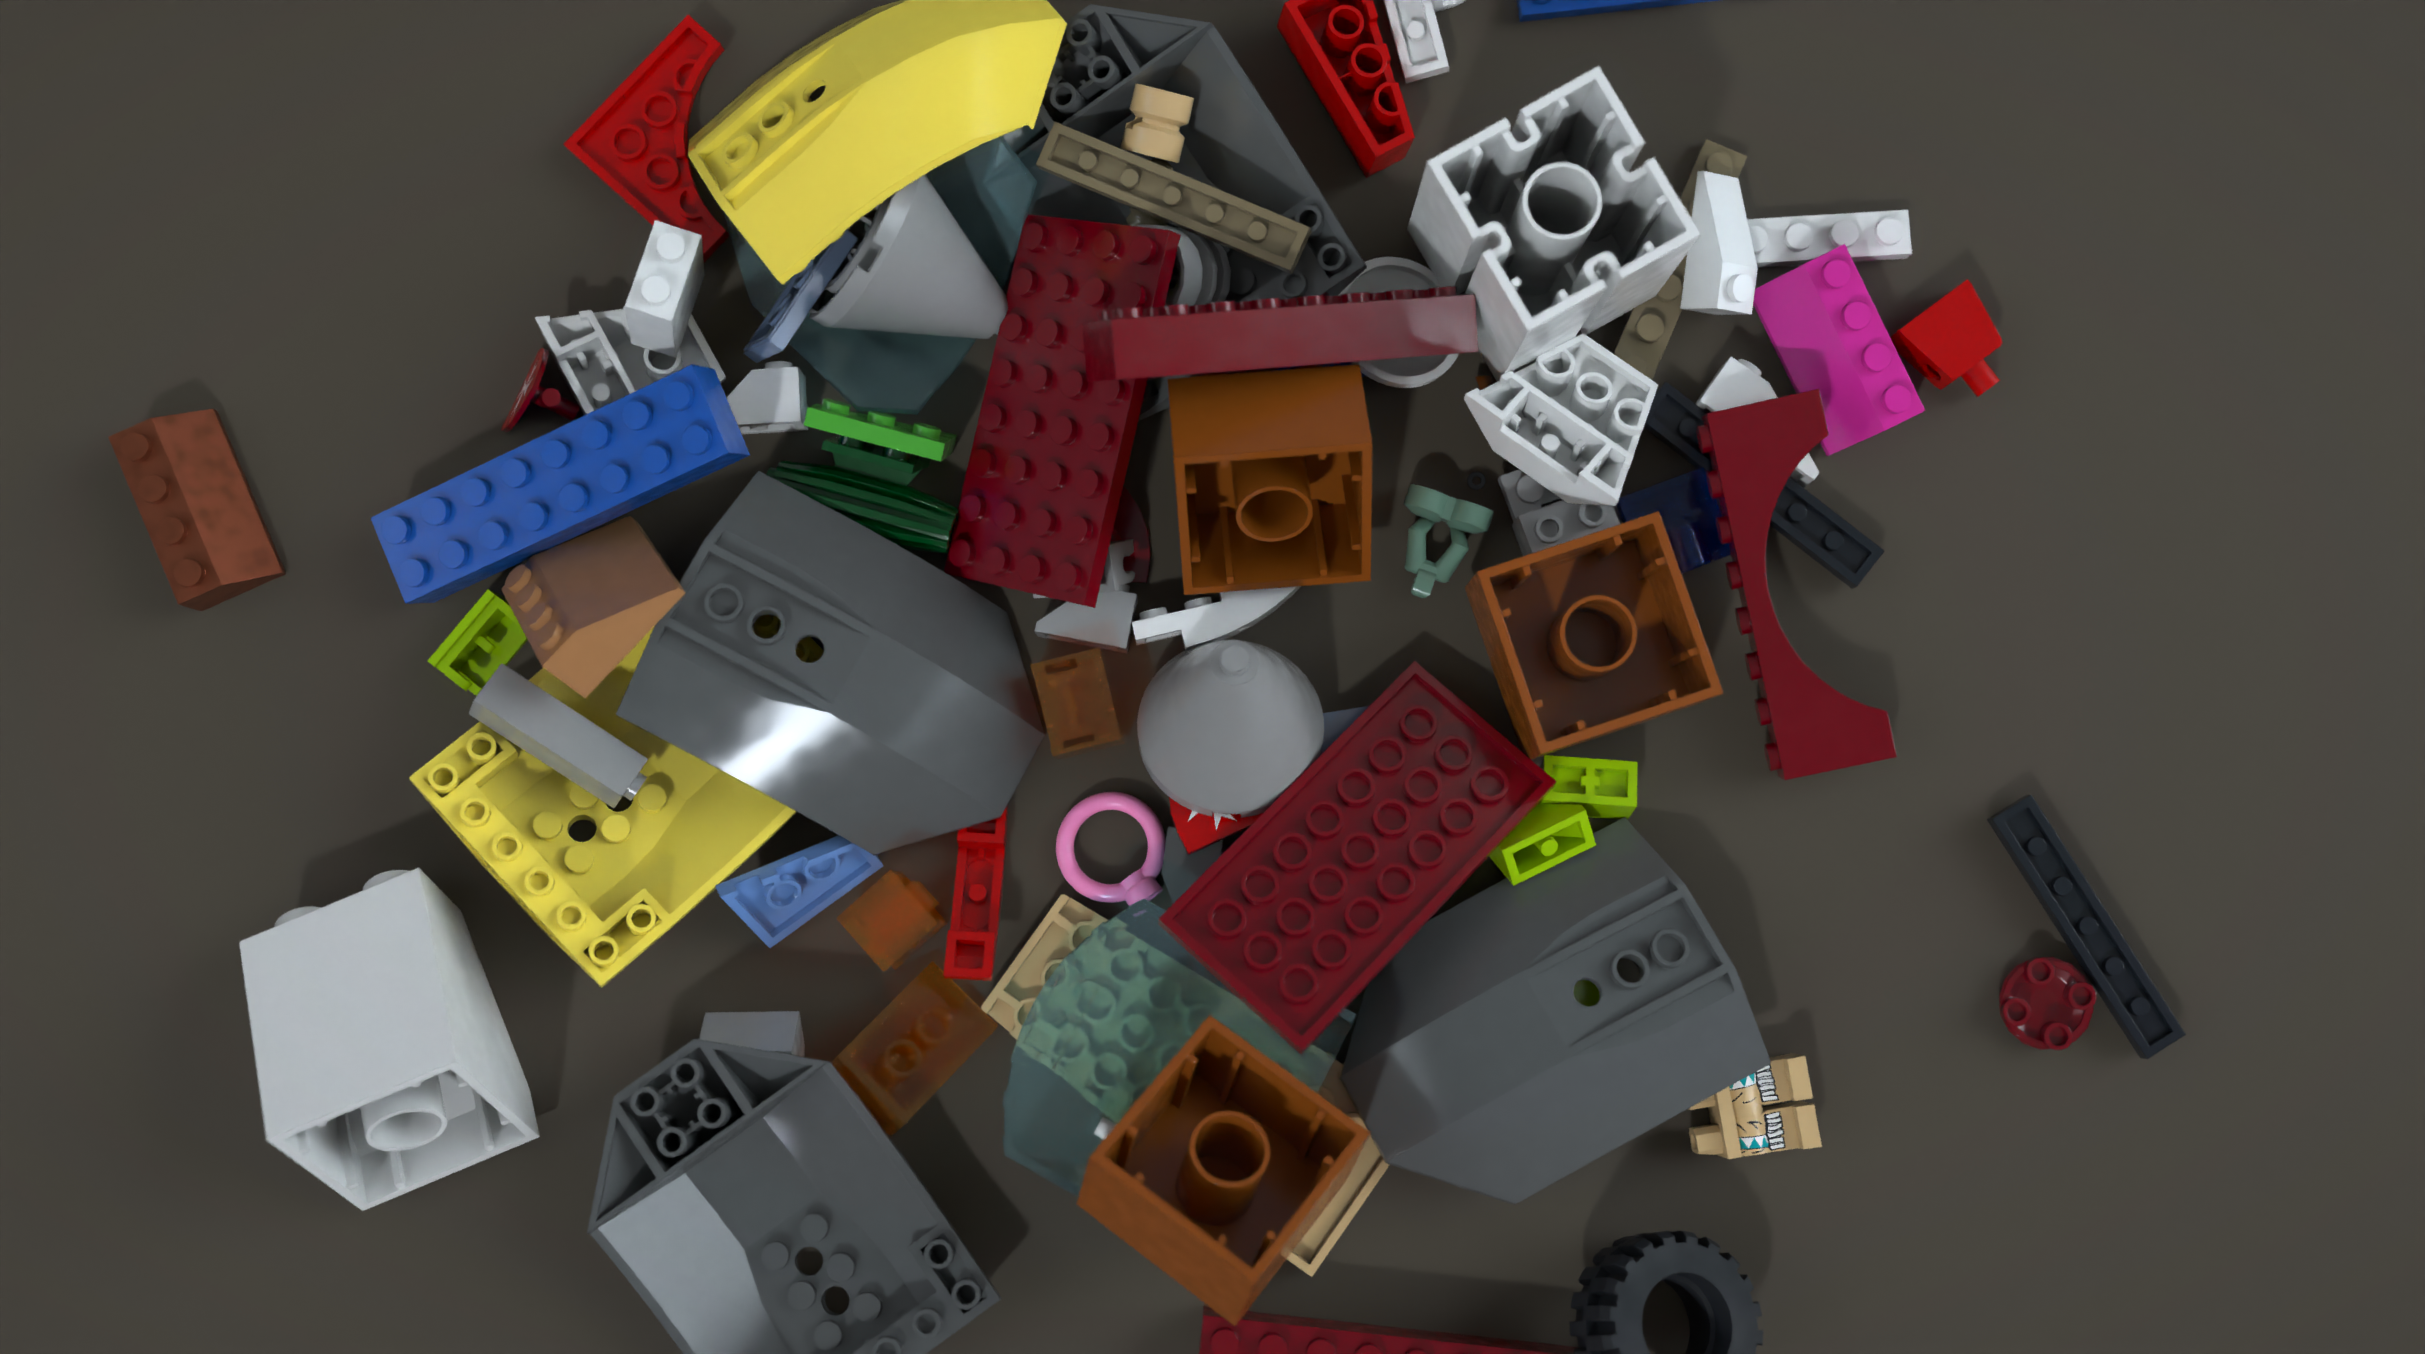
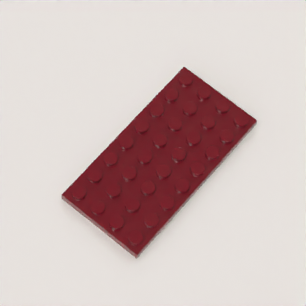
(1047, 440)
(1356, 856)

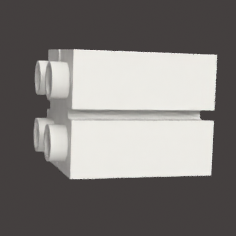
(1550, 222)

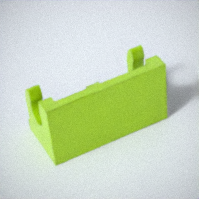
(480, 643)
(1599, 785)

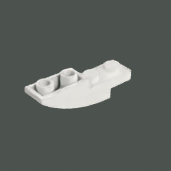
(1210, 621)

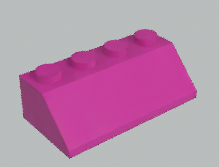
(1837, 344)

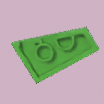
(880, 429)

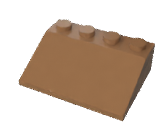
(591, 601)

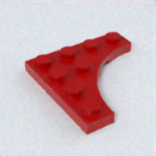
(641, 135)

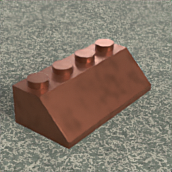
(197, 507)

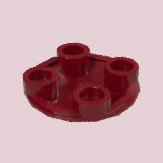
(2046, 1003)

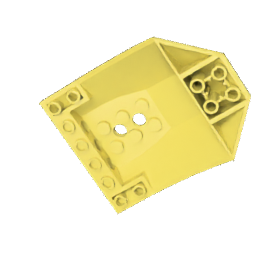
(898, 100)
(642, 866)

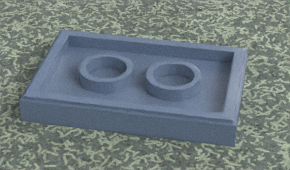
(797, 300)

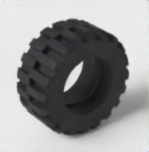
(1707, 1281)

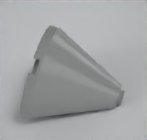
(912, 273)
(1229, 727)

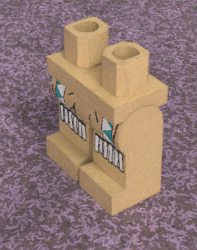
(1747, 1128)

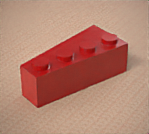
(1351, 75)

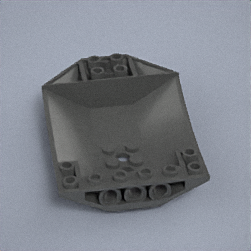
(1226, 144)
(902, 722)
(1490, 1067)
(738, 1165)

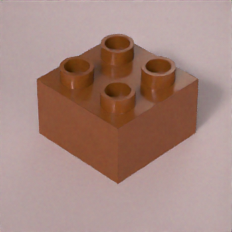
(1272, 478)
(1592, 636)
(1221, 1168)

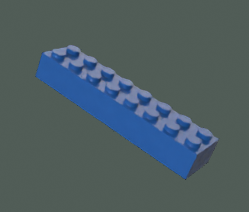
(560, 485)

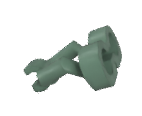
(1459, 515)

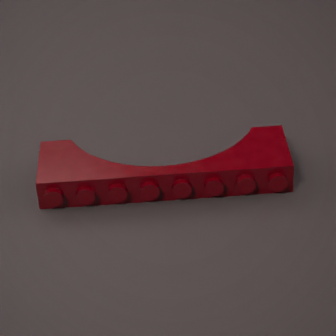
(1751, 460)

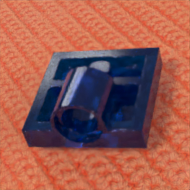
(1687, 517)

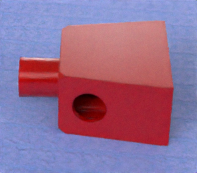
(1952, 341)

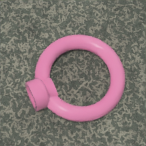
(1138, 885)

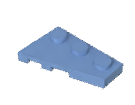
(797, 887)

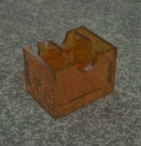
(1078, 703)
(893, 919)

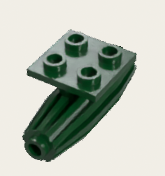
(874, 490)

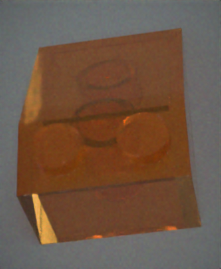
(913, 1047)

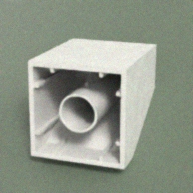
(382, 1041)

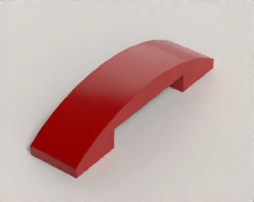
(976, 901)

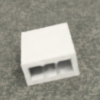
(665, 289)

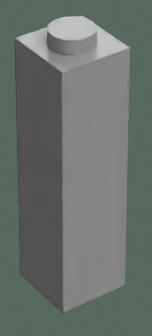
(559, 736)

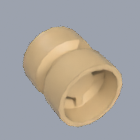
(1157, 123)

